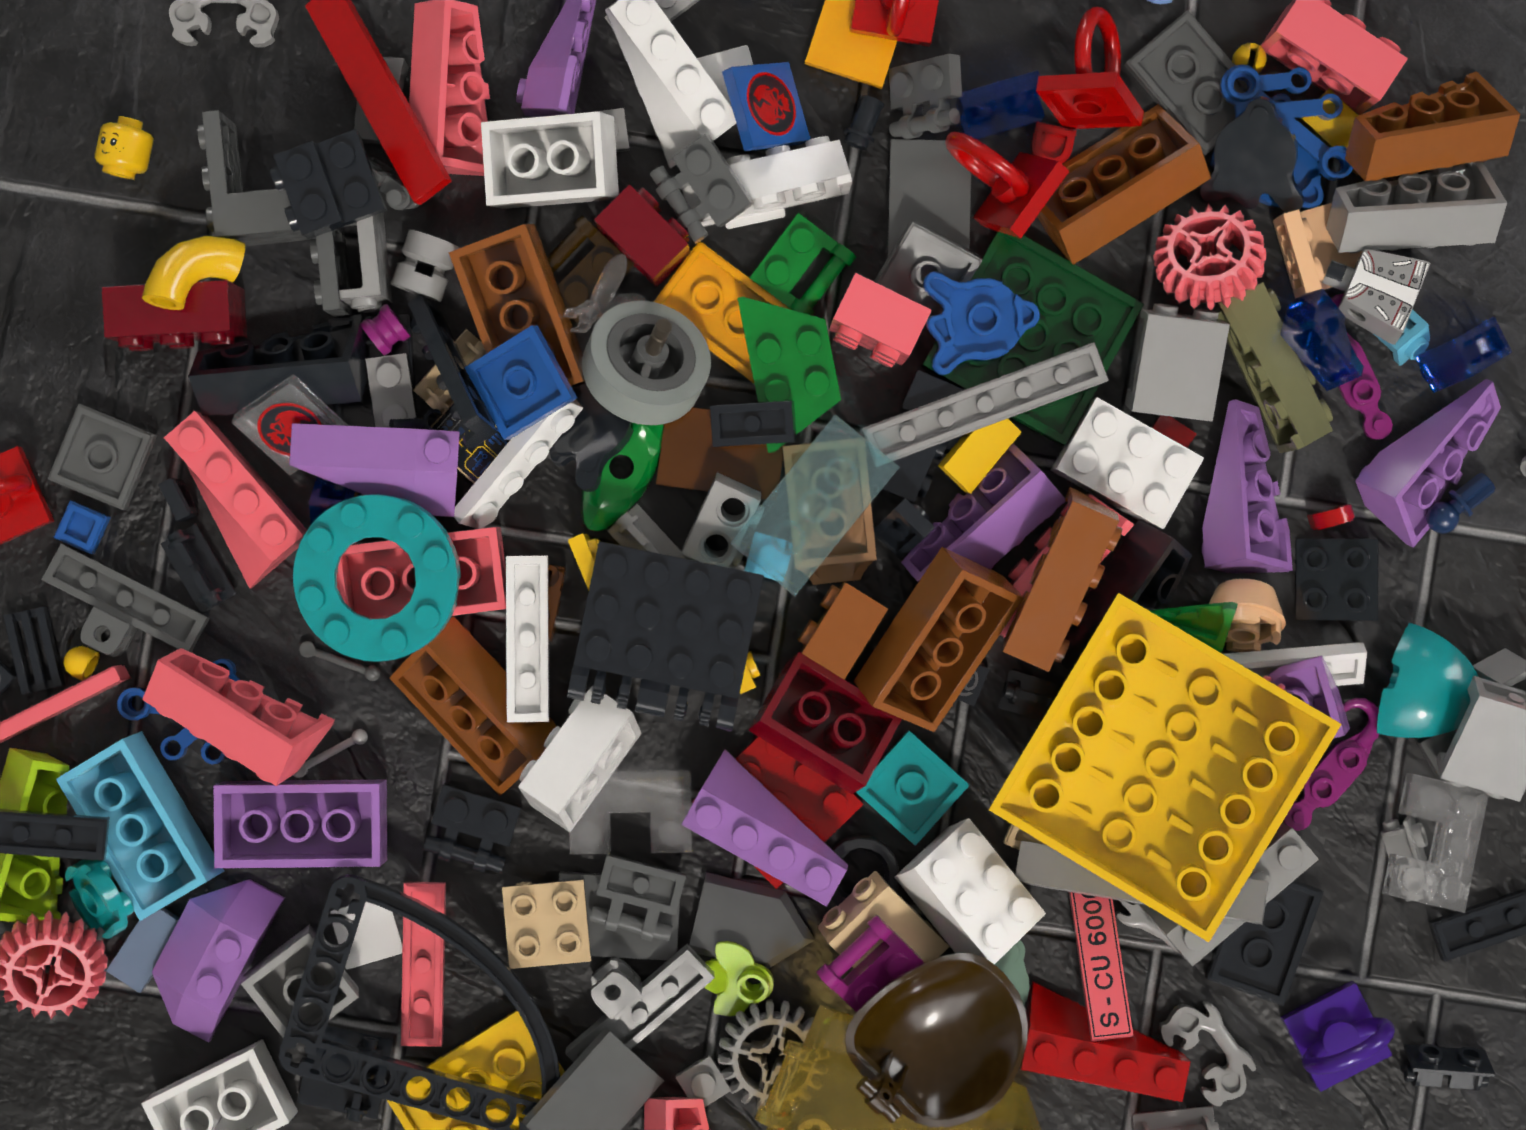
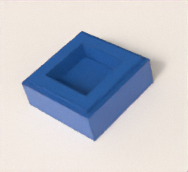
(82, 527)

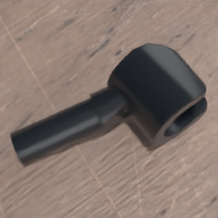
(417, 422)

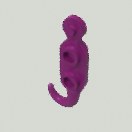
(1364, 394)
(1336, 769)

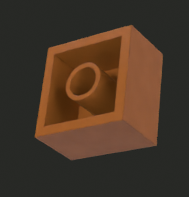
(842, 628)

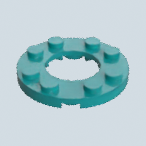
(435, 575)

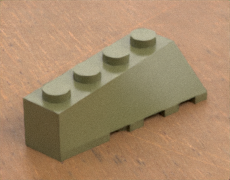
(1274, 371)

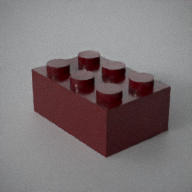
(210, 314)
(824, 723)

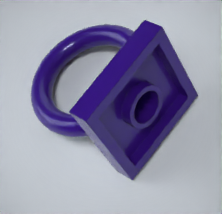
(1338, 1035)

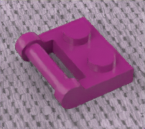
(876, 970)

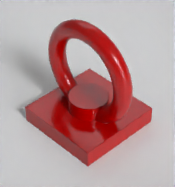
(896, 20)
(1092, 97)
(1017, 188)
(21, 498)

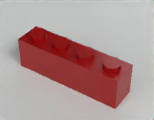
(1063, 1048)

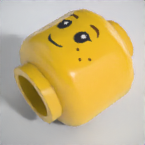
(124, 148)

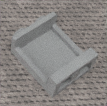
(374, 267)
(1178, 363)
(1489, 742)

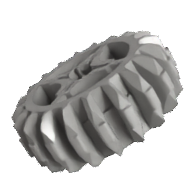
(755, 1048)

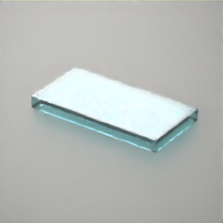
(814, 505)

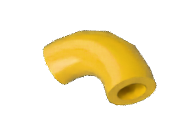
(189, 263)

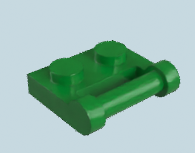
(792, 258)

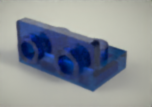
(1000, 106)

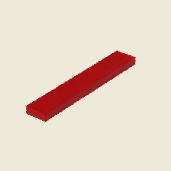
(380, 97)

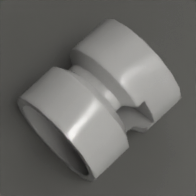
(430, 252)

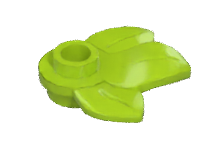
(731, 970)

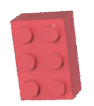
(1335, 52)
(878, 321)

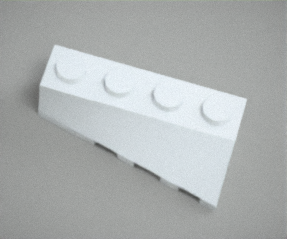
(668, 77)
(788, 177)

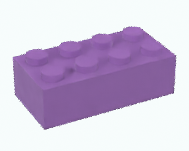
(300, 824)

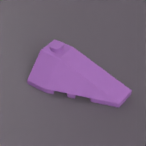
(559, 64)

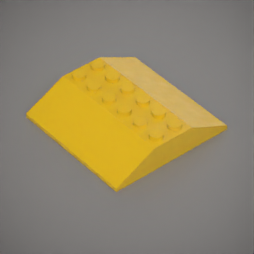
(1164, 767)

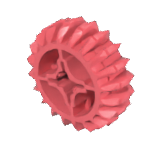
(1206, 244)
(68, 980)

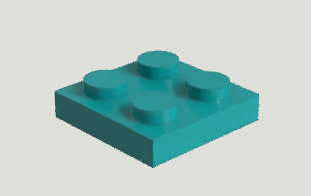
(912, 787)

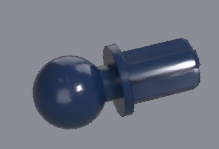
(1444, 516)

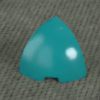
(1426, 687)

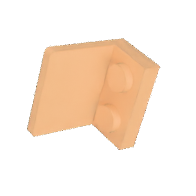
(1309, 248)

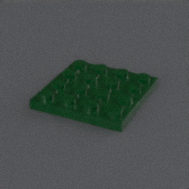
(1073, 313)

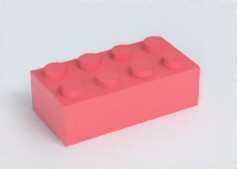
(380, 576)

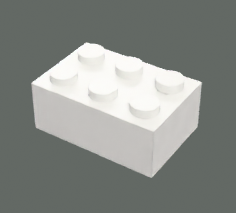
(550, 160)
(1127, 464)
(579, 759)
(970, 893)
(227, 1095)

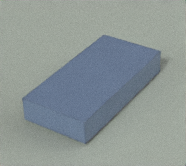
(142, 949)

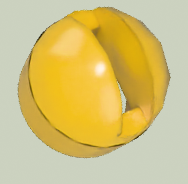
(1242, 56)
(81, 662)

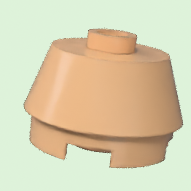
(1256, 617)

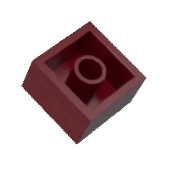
(643, 234)

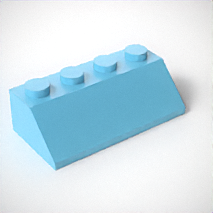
(151, 834)

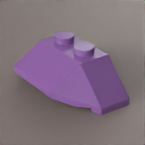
(212, 952)

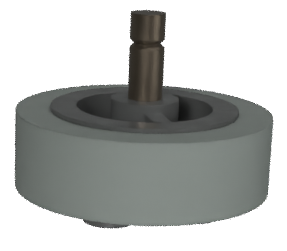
(646, 362)

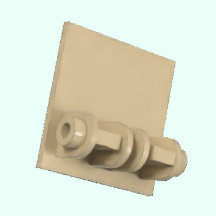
(546, 923)

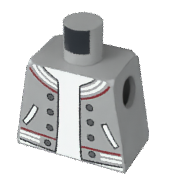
(1378, 291)

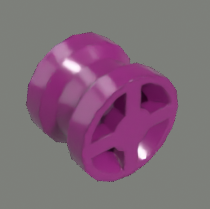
(385, 329)

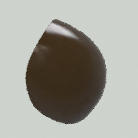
(939, 1041)

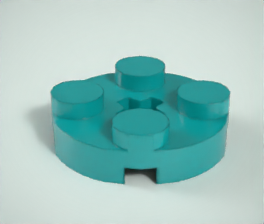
(98, 897)

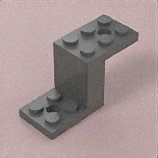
(261, 216)

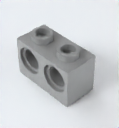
(715, 520)

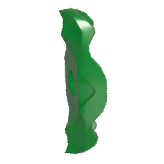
(616, 496)

